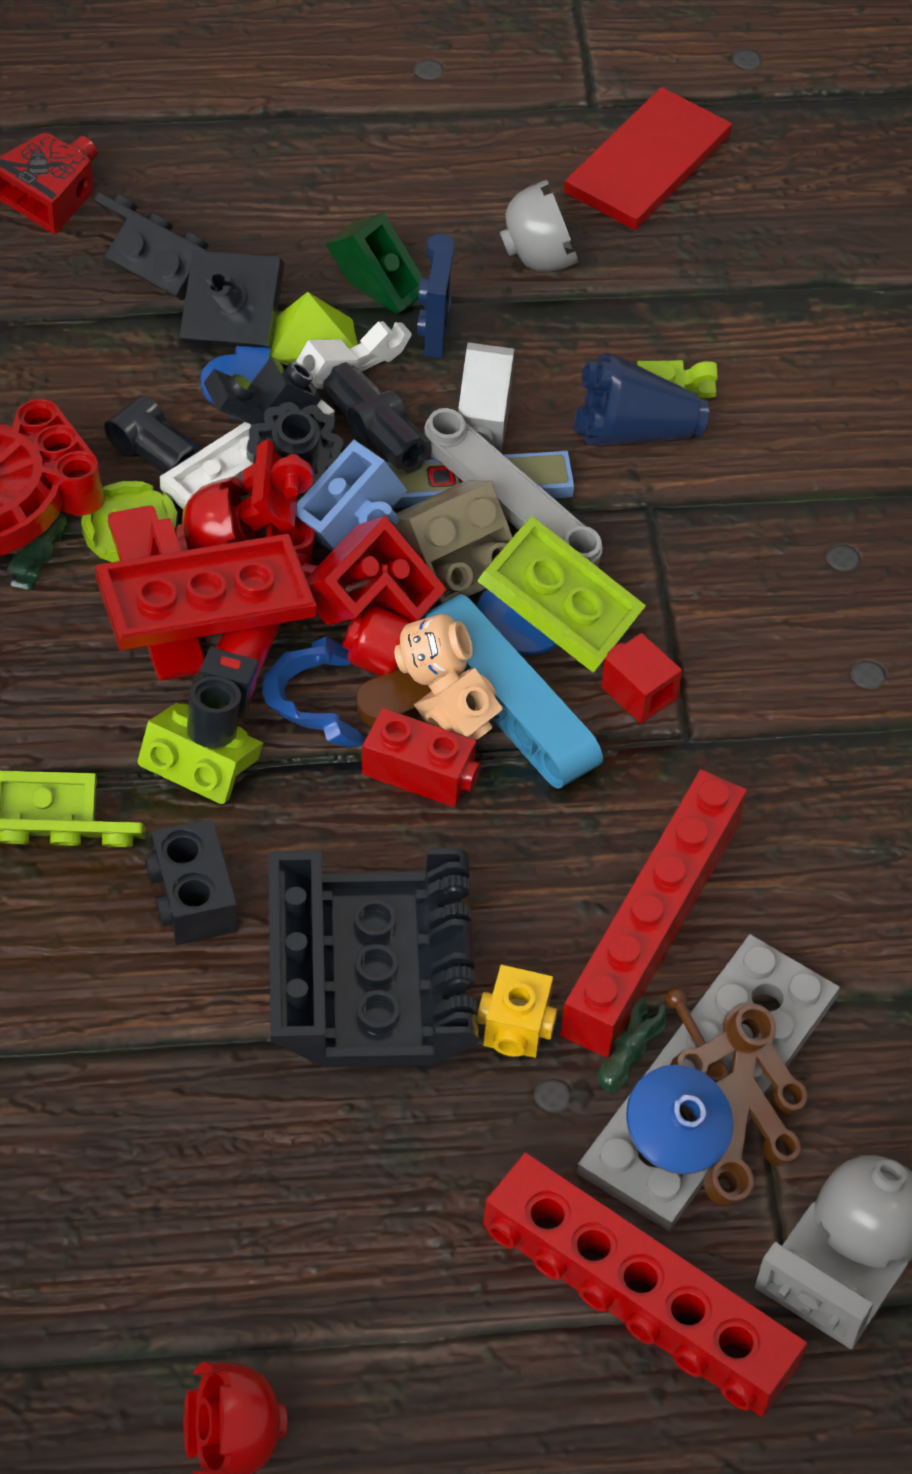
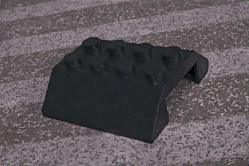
(371, 961)

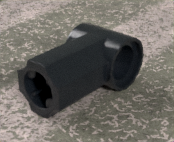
(144, 430)

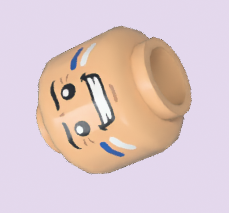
(433, 648)

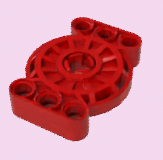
(42, 473)

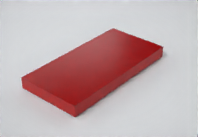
(647, 158)
(204, 591)

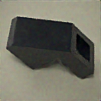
(270, 388)

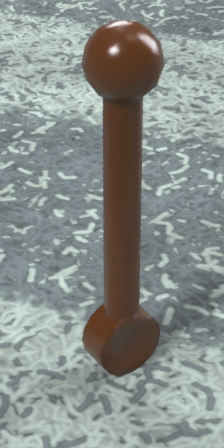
(676, 999)

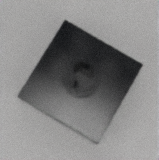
(231, 299)

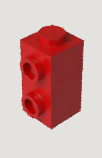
(420, 758)

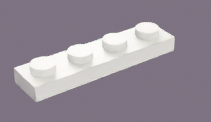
(215, 462)

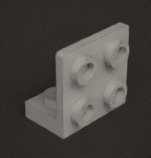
(824, 1284)

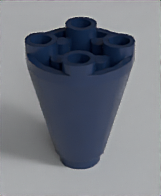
(635, 405)

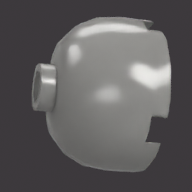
(537, 230)
(868, 1210)

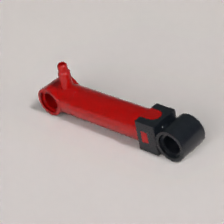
(231, 669)

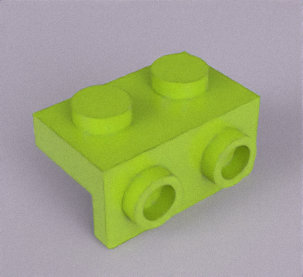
(204, 770)

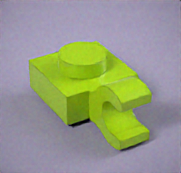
(697, 379)

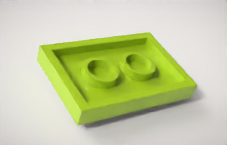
(561, 593)

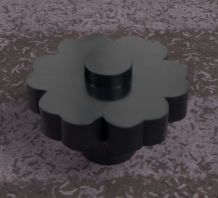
(298, 432)

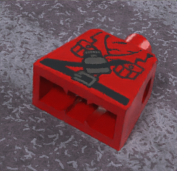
(48, 179)

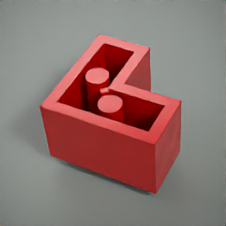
(373, 569)

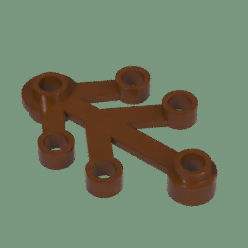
(747, 1097)

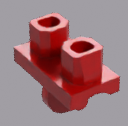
(274, 488)

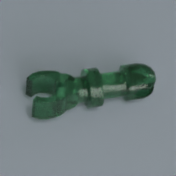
(29, 562)
(630, 1046)

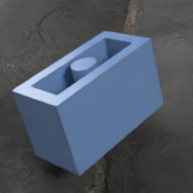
(350, 493)

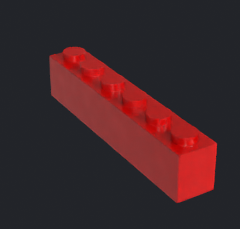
(652, 913)

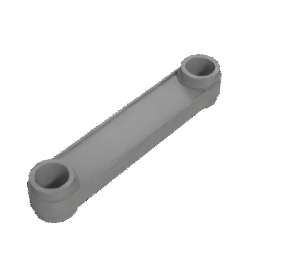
(520, 497)

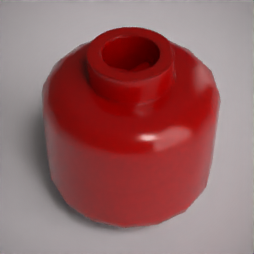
(373, 639)

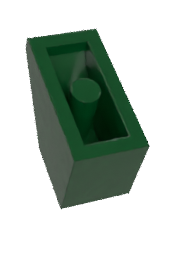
(377, 262)

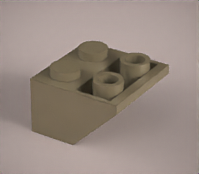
(457, 534)

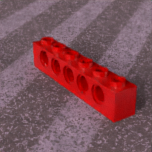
(630, 1255)

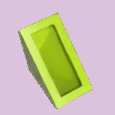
(309, 320)

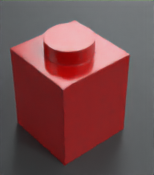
(640, 678)

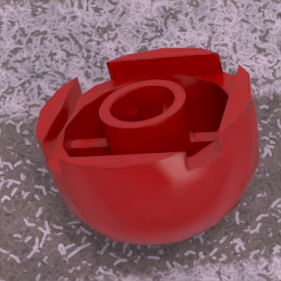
(213, 515)
(232, 1419)

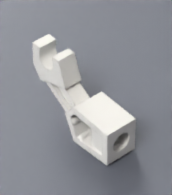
(375, 347)

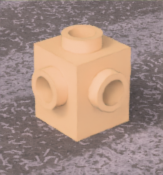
(460, 703)

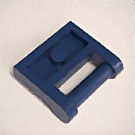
(435, 295)

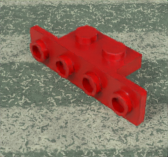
(139, 535)

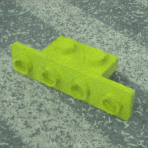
(58, 808)

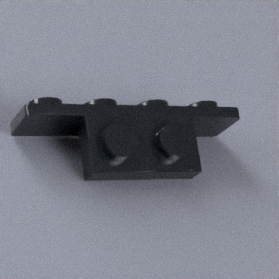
(150, 248)

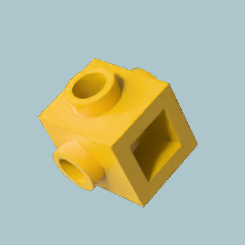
(517, 1012)

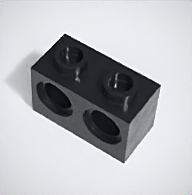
(199, 881)

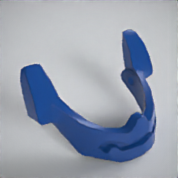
(290, 664)

